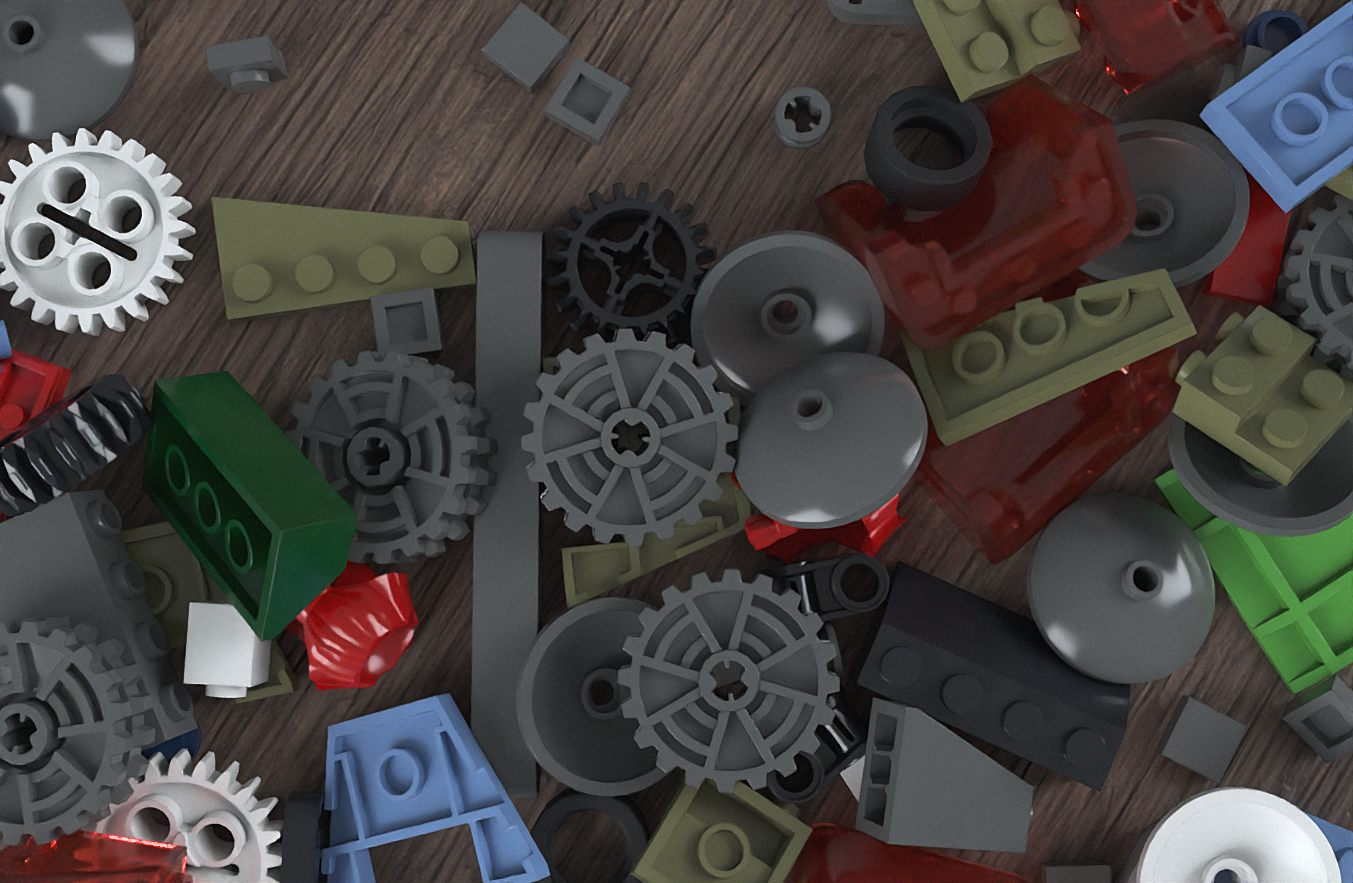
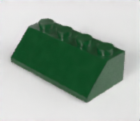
(244, 499)

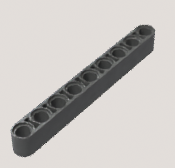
(511, 528)

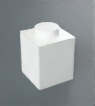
(223, 650)

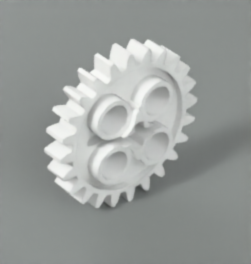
(115, 183)
(192, 802)

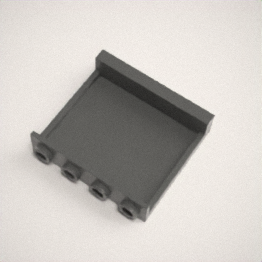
(76, 565)

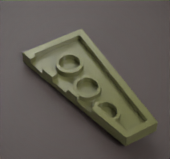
(322, 258)

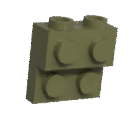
(998, 41)
(1264, 394)
(723, 837)

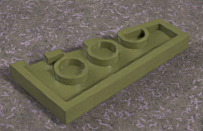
(1045, 351)

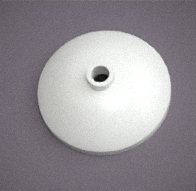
(1238, 831)

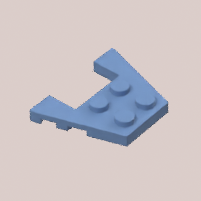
(416, 775)

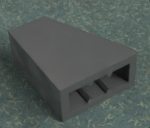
(936, 787)

